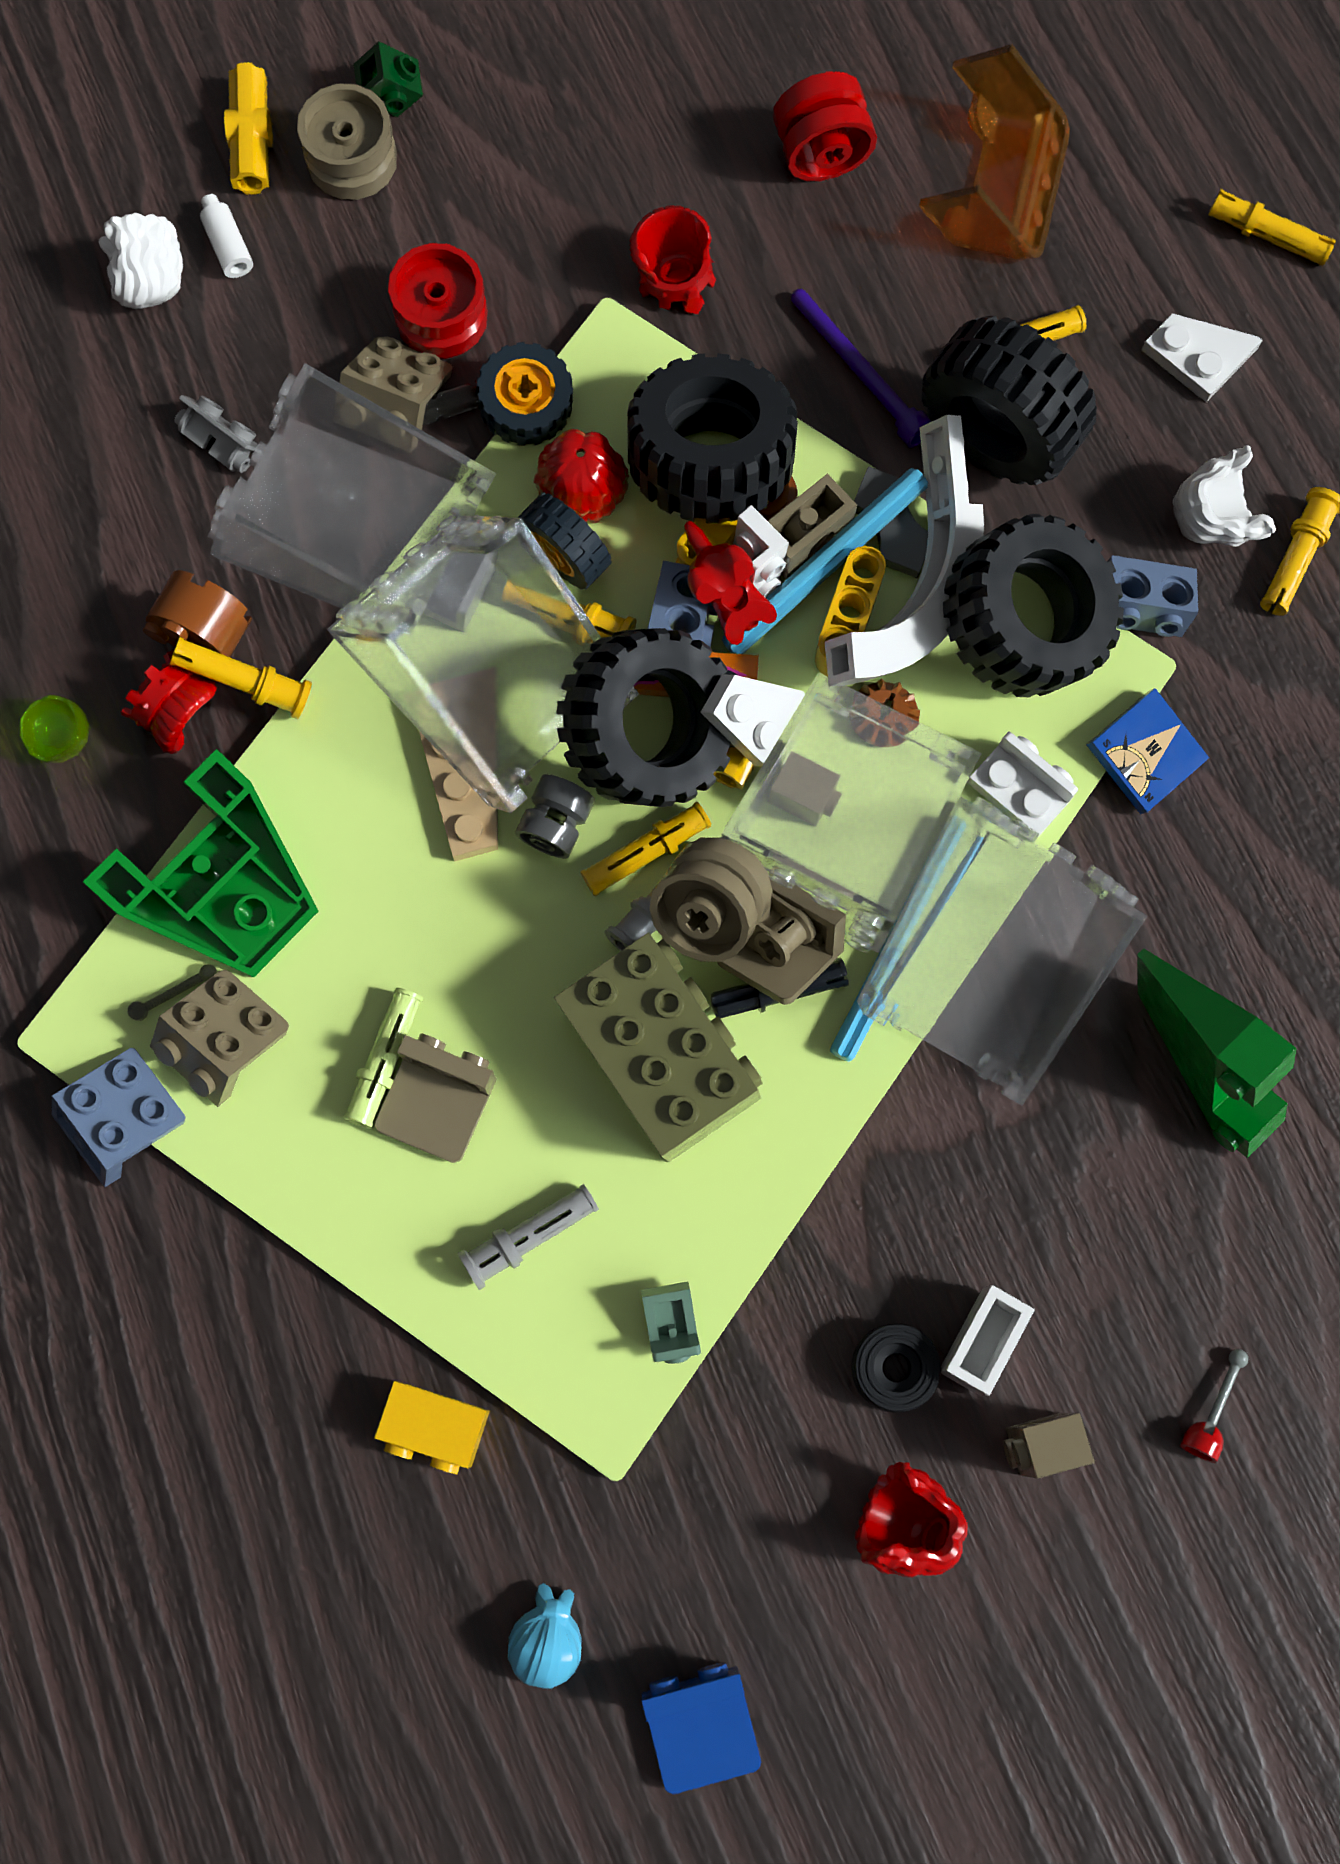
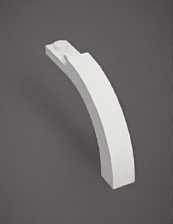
(951, 528)

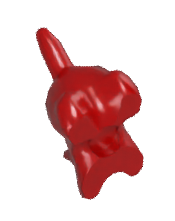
(723, 578)

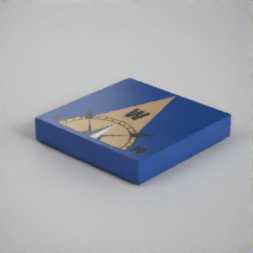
(1147, 751)

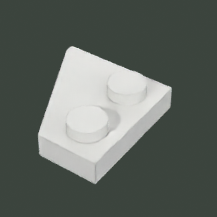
(1199, 352)
(751, 713)

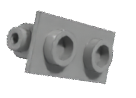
(204, 421)

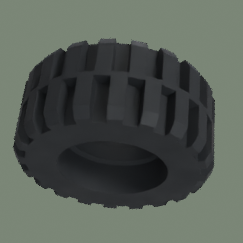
(718, 397)
(1016, 399)
(1077, 587)
(595, 717)

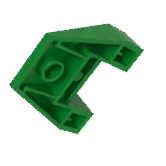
(228, 889)
(1221, 1052)

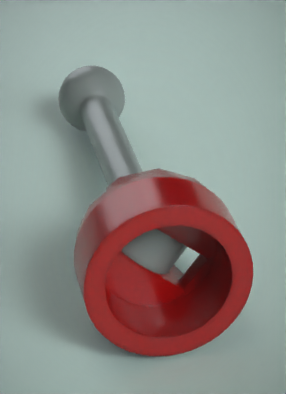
(1203, 1437)

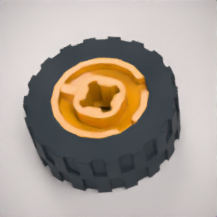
(525, 393)
(566, 540)

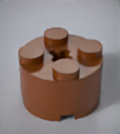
(197, 614)

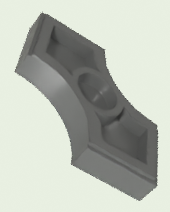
(902, 539)

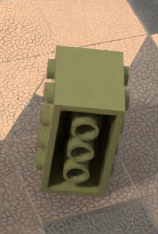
(660, 1046)

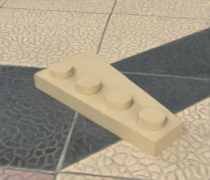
(466, 817)

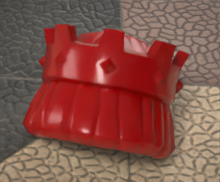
(673, 256)
(168, 702)

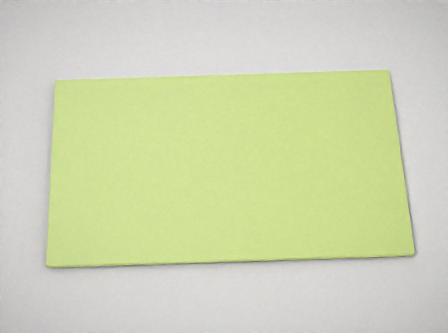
(492, 950)

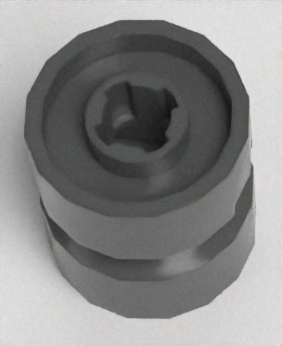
(562, 802)

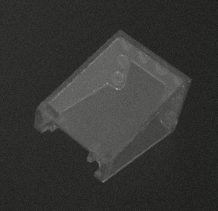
(340, 492)
(474, 648)
(852, 806)
(999, 948)

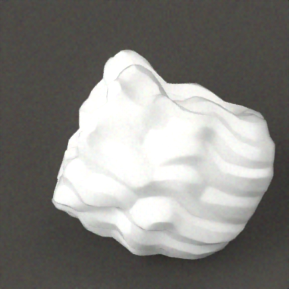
(142, 259)
(1213, 505)

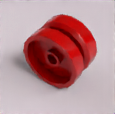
(824, 126)
(438, 300)

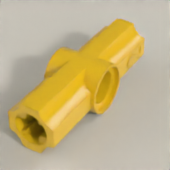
(248, 128)

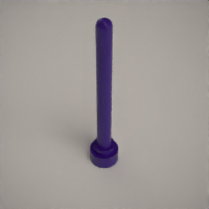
(908, 419)

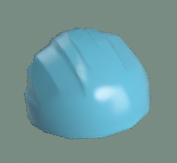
(546, 1641)

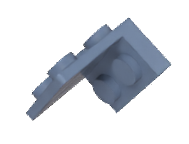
(115, 1113)

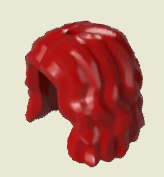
(586, 483)
(910, 1525)

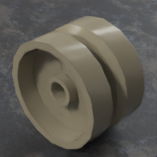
(347, 141)
(711, 899)

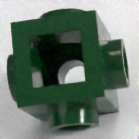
(390, 76)

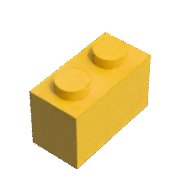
(431, 1426)

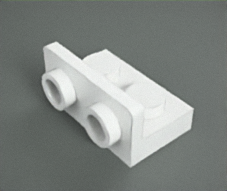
(764, 547)
(1023, 783)

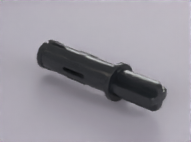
(747, 998)

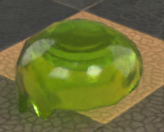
(54, 729)

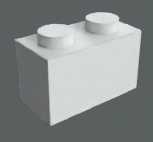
(986, 1340)

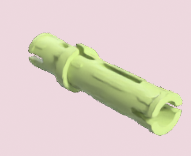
(361, 1109)

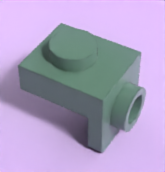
(671, 1323)

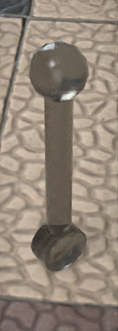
(139, 1011)

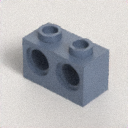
(1156, 596)
(677, 607)

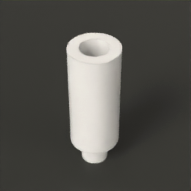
(225, 237)

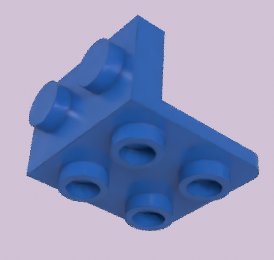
(701, 1728)

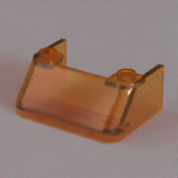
(1019, 160)

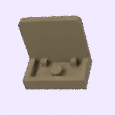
(396, 378)
(805, 962)
(216, 1034)
(436, 1098)

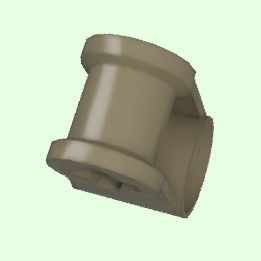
(779, 932)

